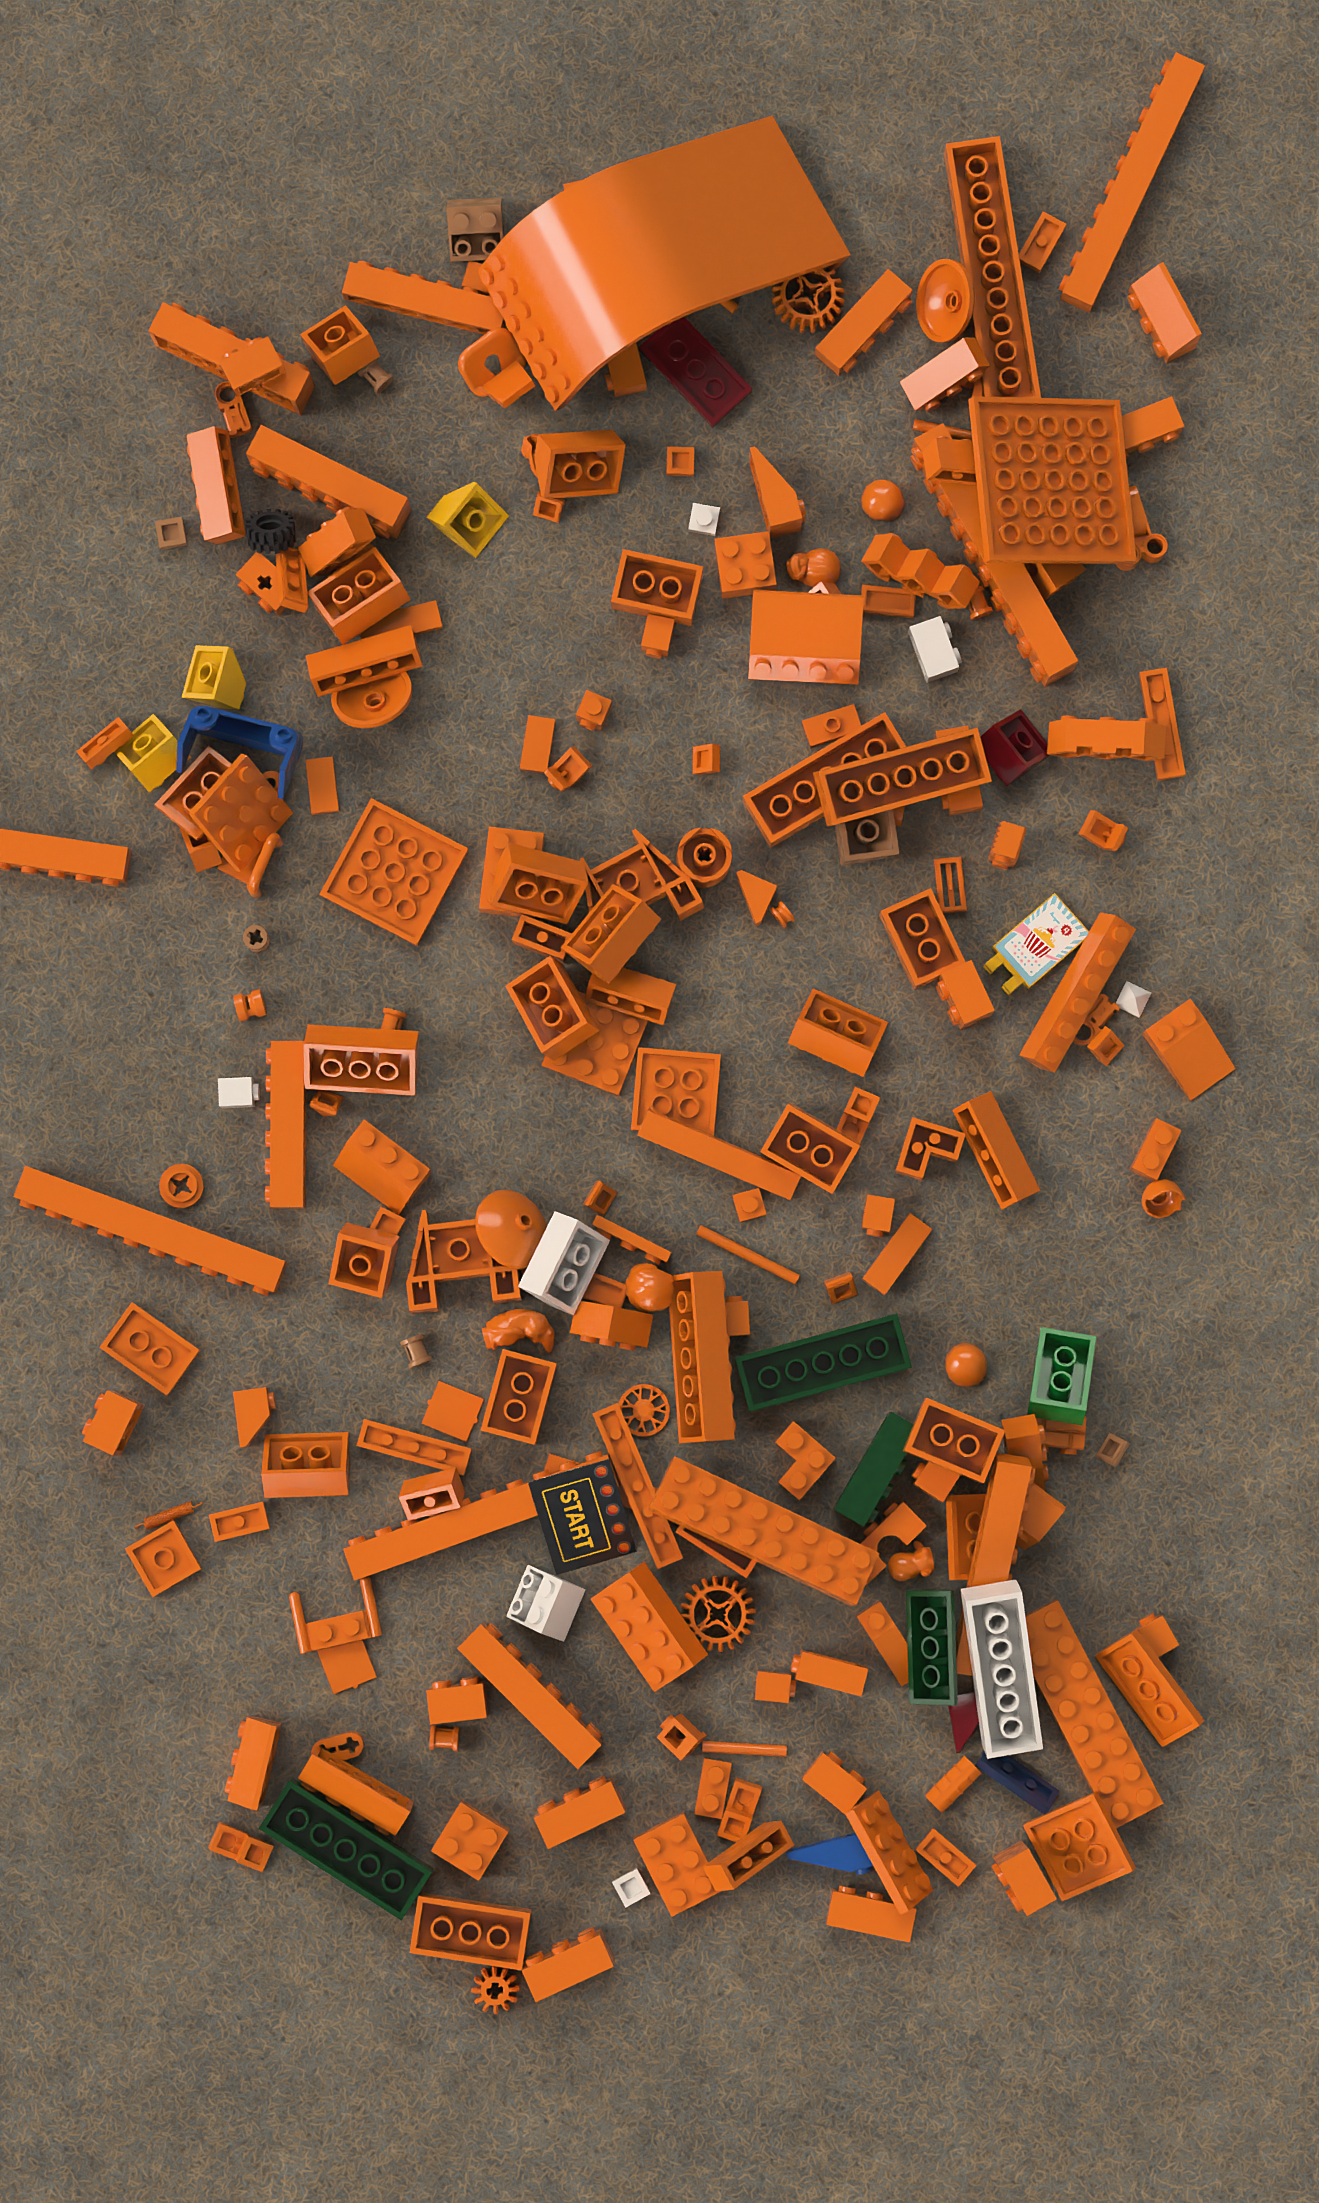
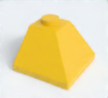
(468, 517)
(215, 678)

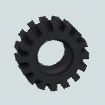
(270, 531)

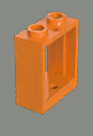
(829, 1672)

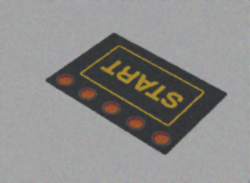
(582, 1516)

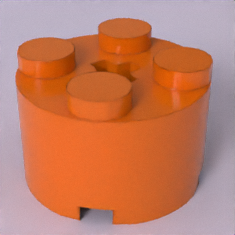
(704, 842)

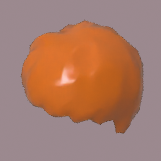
(649, 1288)

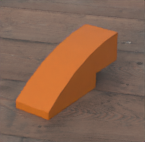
(896, 1254)

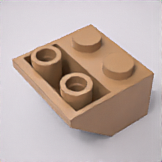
(474, 227)

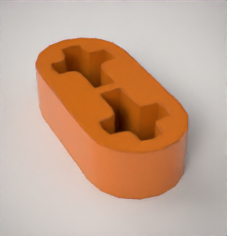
(340, 1739)

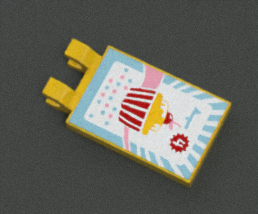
(1037, 944)

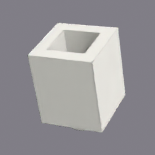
(238, 1092)

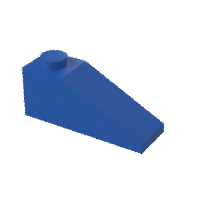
(838, 1853)

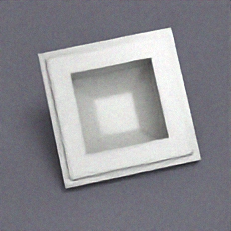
(1133, 999)

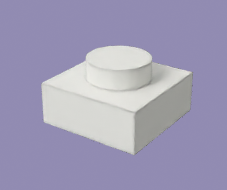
(704, 519)
(631, 1887)

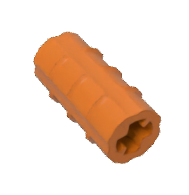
(953, 1784)

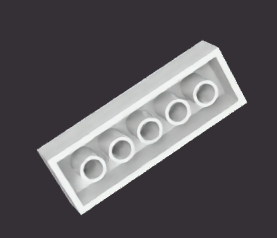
(1001, 1668)

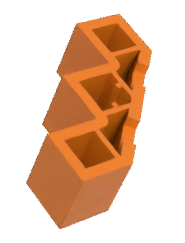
(920, 571)
(1106, 738)

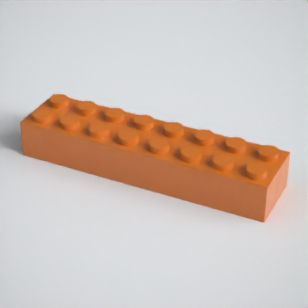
(763, 1531)
(1087, 1716)

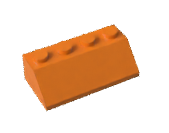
(356, 1790)

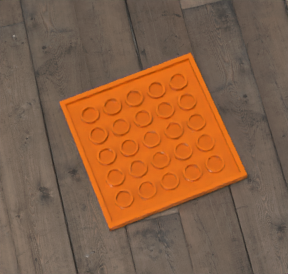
(1052, 480)

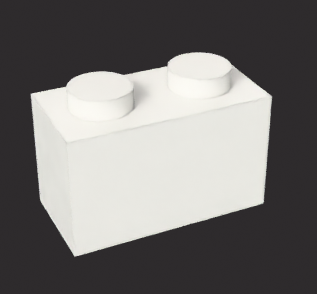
(934, 648)

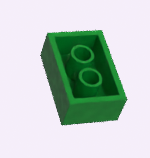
(1061, 1376)

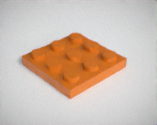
(240, 812)
(606, 1055)
(677, 1086)
(1079, 1846)

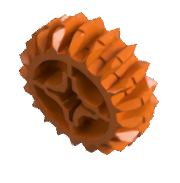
(817, 290)
(736, 1597)

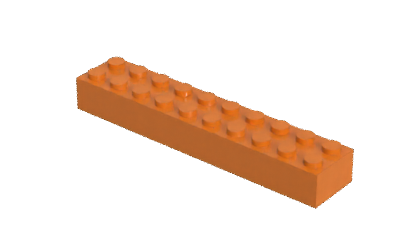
(992, 260)
(1009, 583)

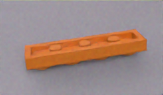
(1159, 706)
(413, 1446)

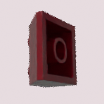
(1013, 747)

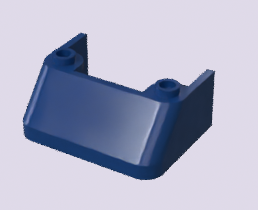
(242, 731)

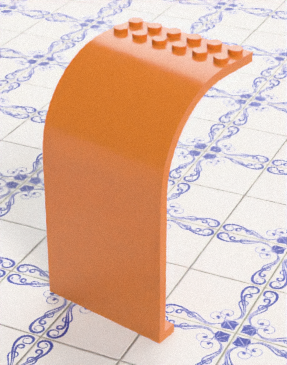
(655, 246)

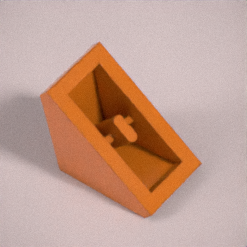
(757, 894)

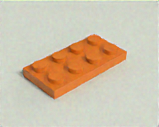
(1149, 1688)
(889, 1852)

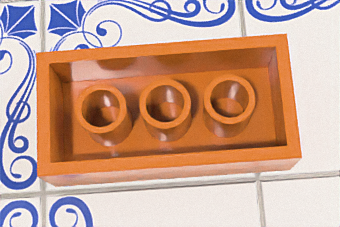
(361, 1060)
(649, 1626)
(470, 1931)

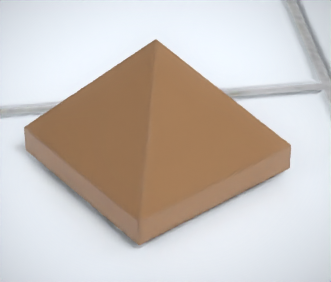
(1113, 1450)

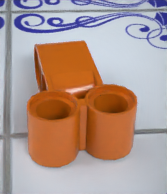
(1143, 534)

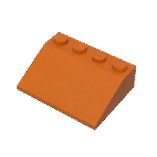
(806, 637)

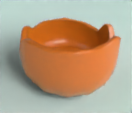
(882, 500)
(1162, 1198)
(966, 1365)

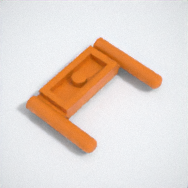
(338, 1629)

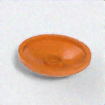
(945, 300)
(373, 702)
(509, 1227)

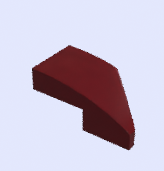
(963, 1720)

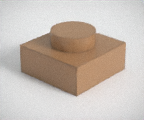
(171, 533)

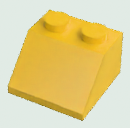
(150, 753)

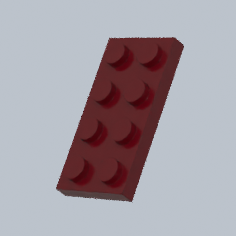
(696, 370)

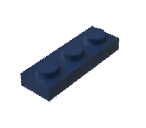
(1019, 1781)

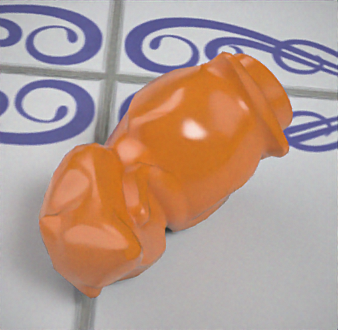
(517, 1324)

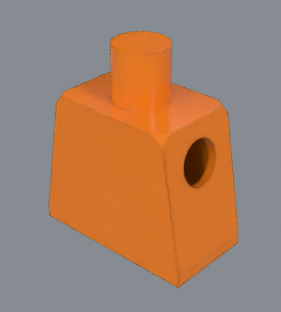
(1053, 576)

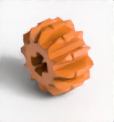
(503, 1994)

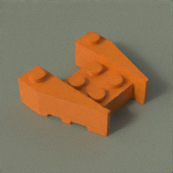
(645, 875)
(454, 1253)

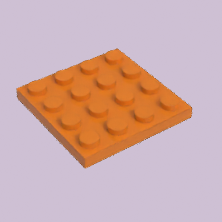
(394, 872)

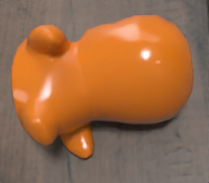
(909, 1564)

